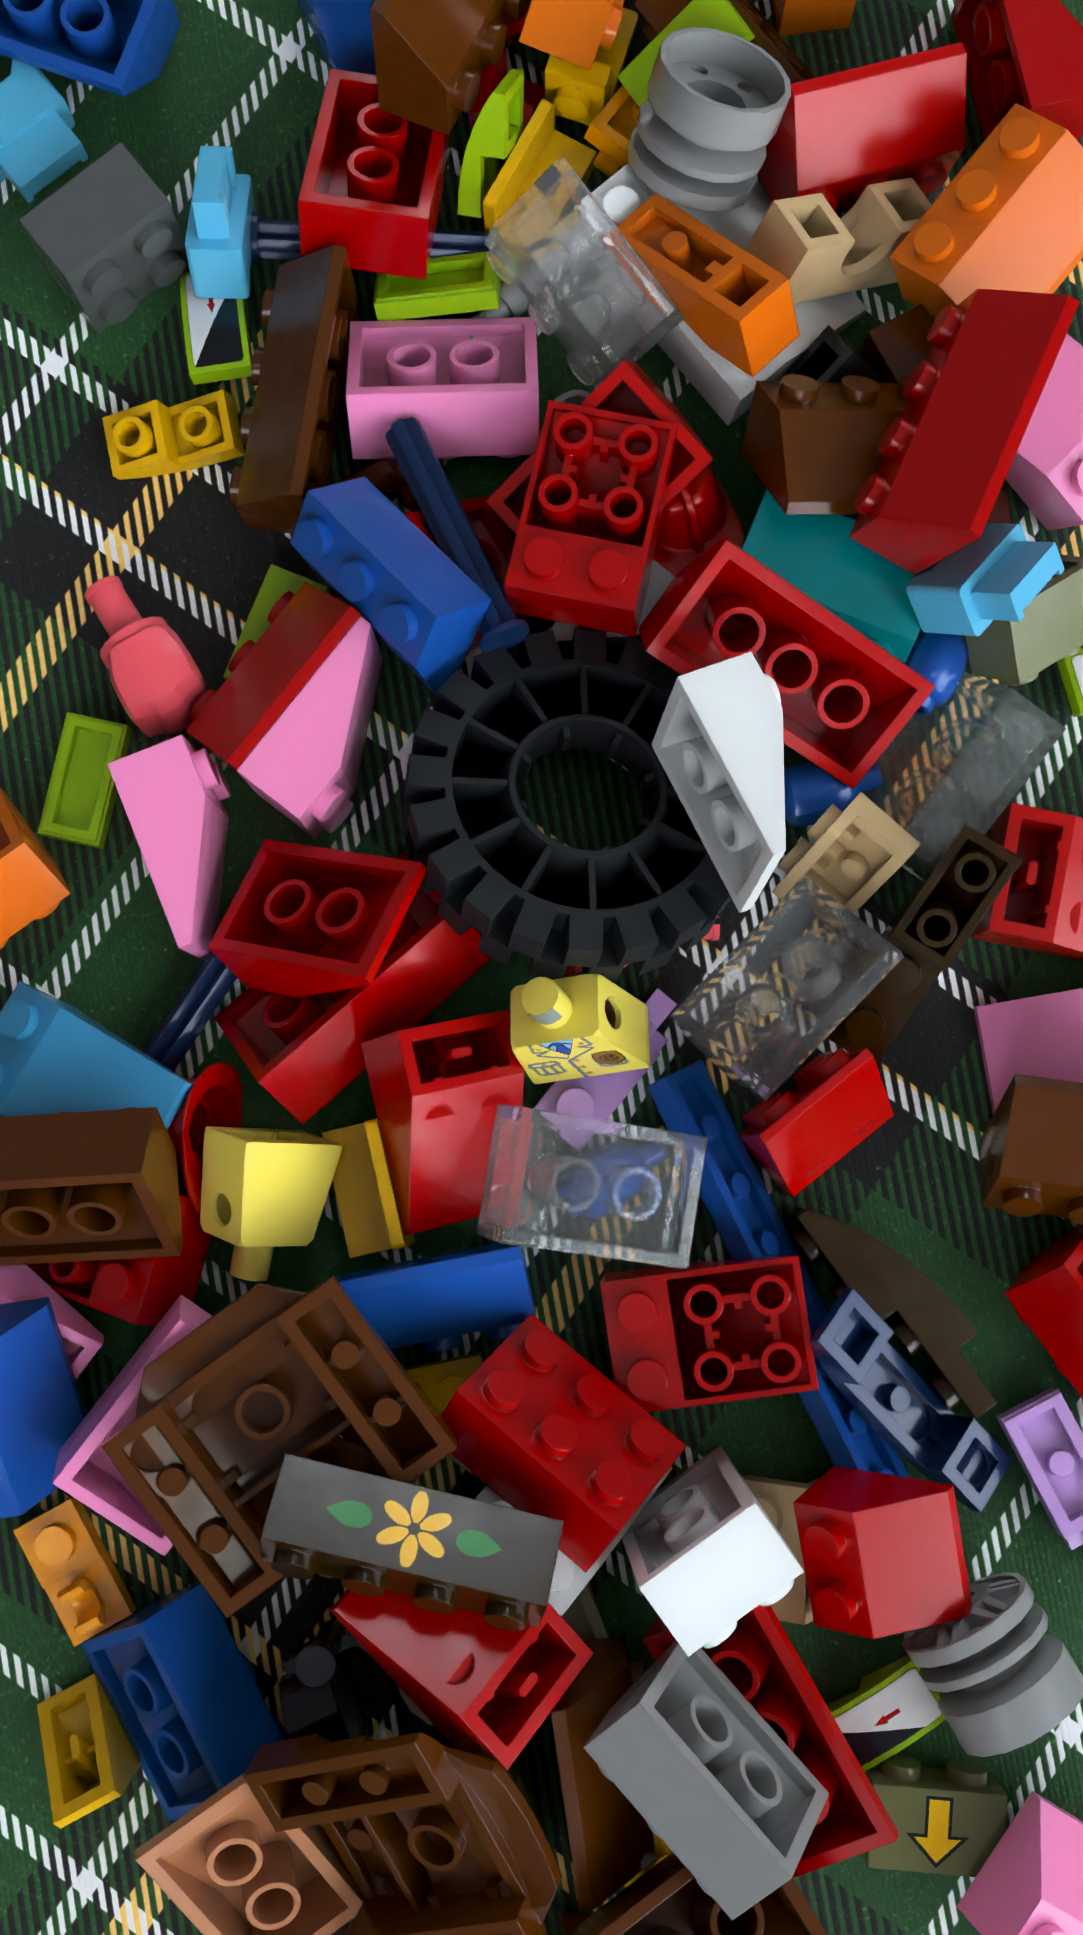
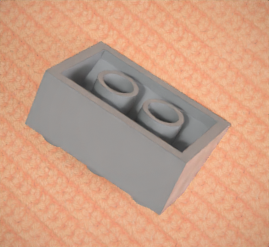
(710, 1778)

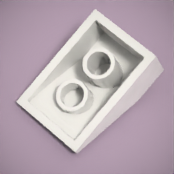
(727, 767)
(708, 1553)

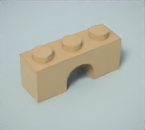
(837, 254)

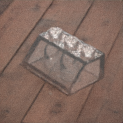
(580, 276)
(961, 764)
(785, 988)

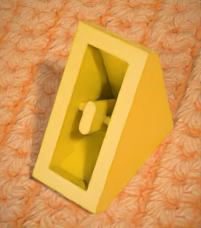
(83, 1751)

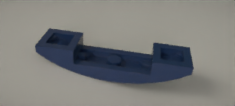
(903, 1406)

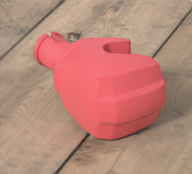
(145, 662)

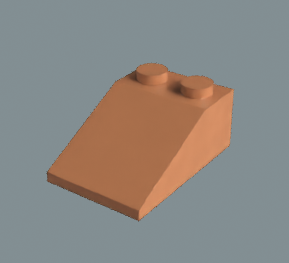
(244, 1877)

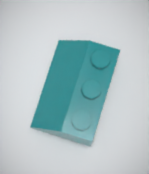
(837, 572)

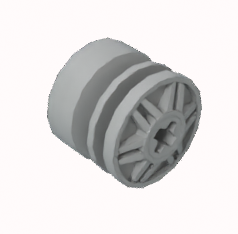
(708, 119)
(997, 1668)

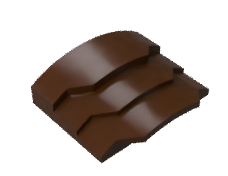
(241, 1392)
(421, 1827)

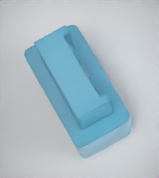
(35, 131)
(220, 227)
(983, 582)

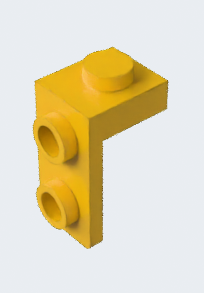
(582, 92)

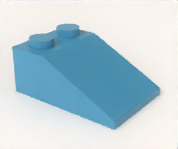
(69, 1062)

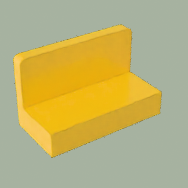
(531, 156)
(366, 1191)

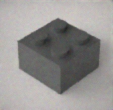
(108, 238)

